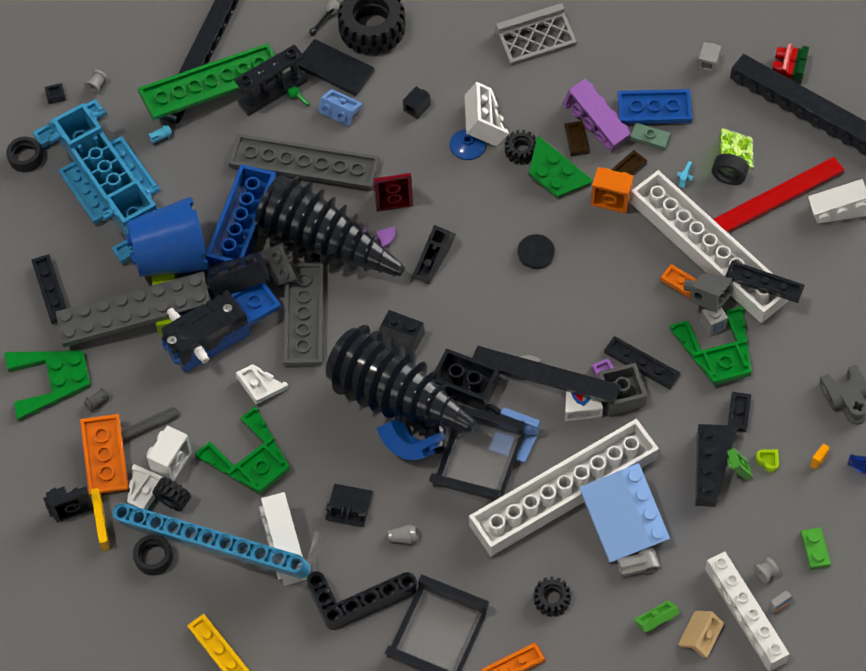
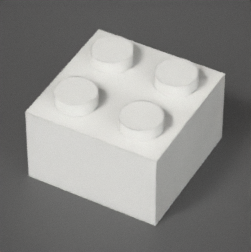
(169, 453)

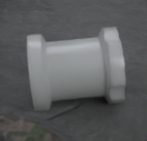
(96, 81)

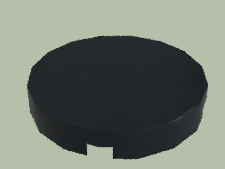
(536, 251)

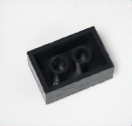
(467, 378)

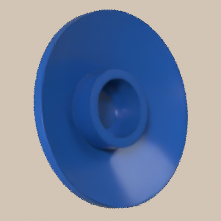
(466, 150)

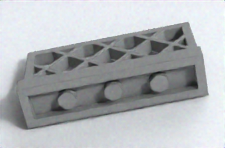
(530, 20)

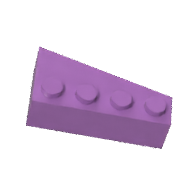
(596, 115)

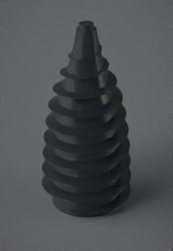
(320, 228)
(392, 383)

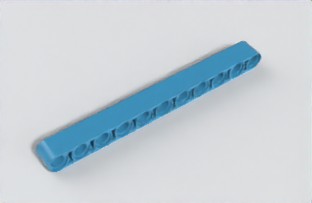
(217, 544)

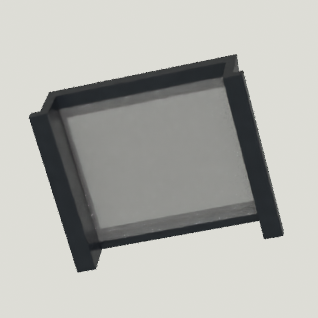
(481, 460)
(438, 627)

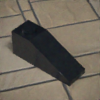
(433, 254)

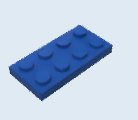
(654, 106)

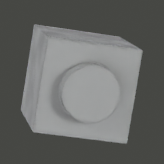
(709, 57)
(713, 321)

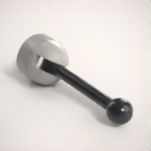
(332, 8)

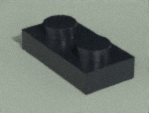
(739, 410)

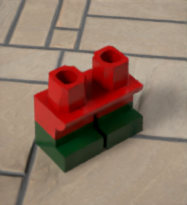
(793, 64)

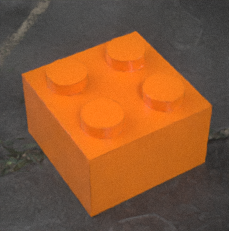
(612, 190)

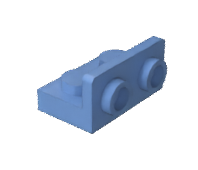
(339, 107)

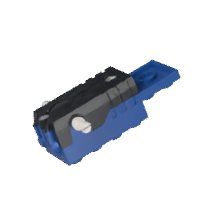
(216, 325)

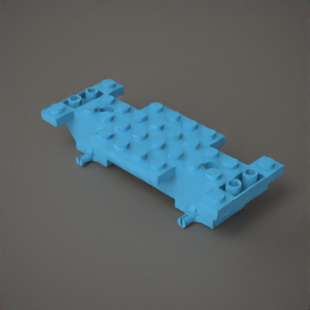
(103, 173)

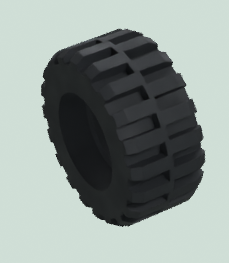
(371, 38)

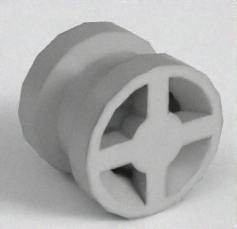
(766, 570)

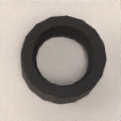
(732, 162)
(27, 165)
(154, 569)

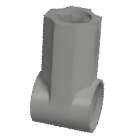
(645, 561)

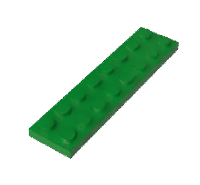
(201, 83)

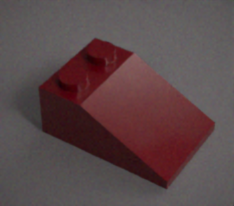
(393, 192)

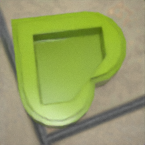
(768, 459)

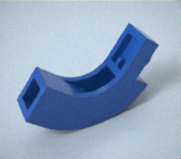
(406, 446)

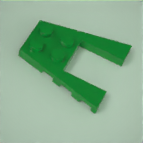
(722, 362)
(66, 375)
(260, 467)

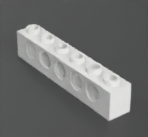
(747, 611)

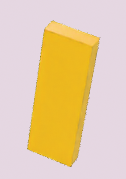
(100, 519)

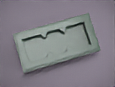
(650, 136)

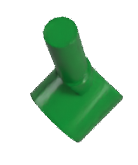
(294, 92)

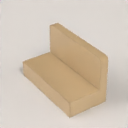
(701, 632)

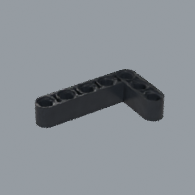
(358, 600)

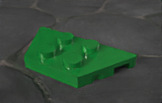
(555, 171)

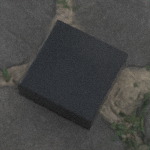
(55, 93)

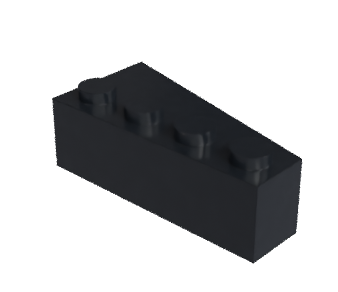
(711, 461)

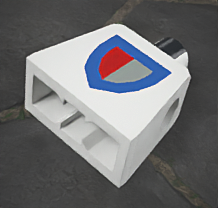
(581, 407)

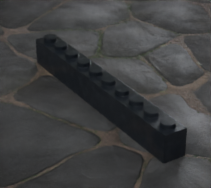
(800, 101)

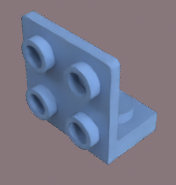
(531, 430)

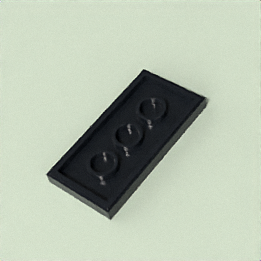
(335, 67)

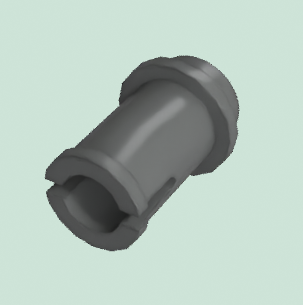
(96, 399)

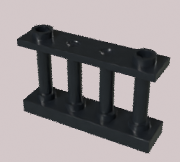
(274, 89)

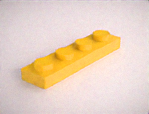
(215, 645)

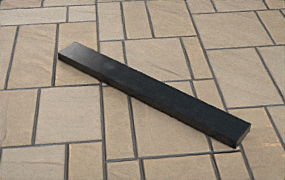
(549, 375)

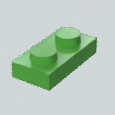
(739, 464)
(815, 548)
(656, 616)

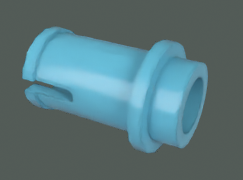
(160, 134)

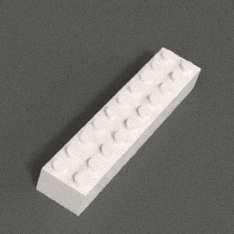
(701, 239)
(558, 488)

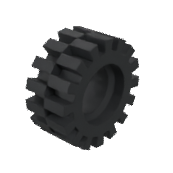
(520, 138)
(171, 494)
(552, 608)

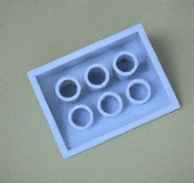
(624, 512)

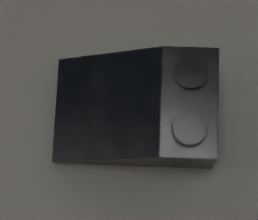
(402, 330)

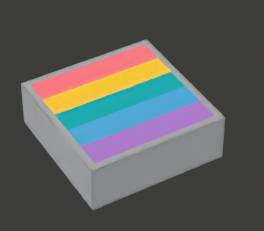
(779, 602)

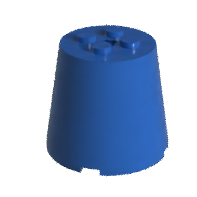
(167, 240)

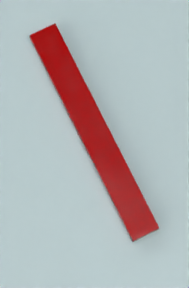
(779, 195)

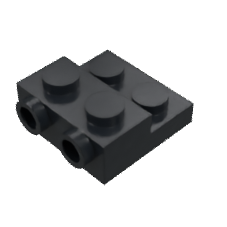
(68, 505)

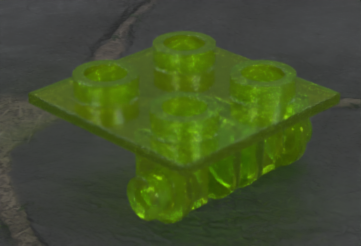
(736, 144)

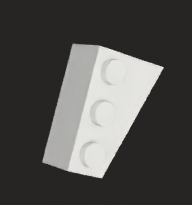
(482, 116)
(840, 202)

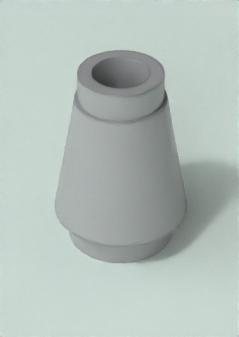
(405, 534)

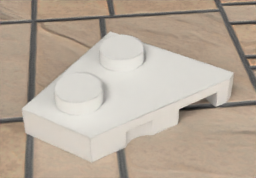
(259, 384)
(141, 487)

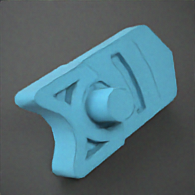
(684, 176)

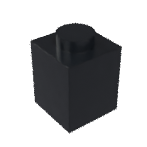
(416, 102)

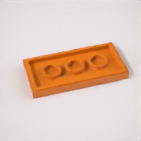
(104, 454)

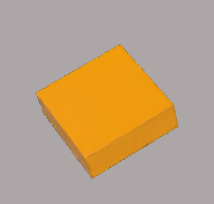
(819, 456)

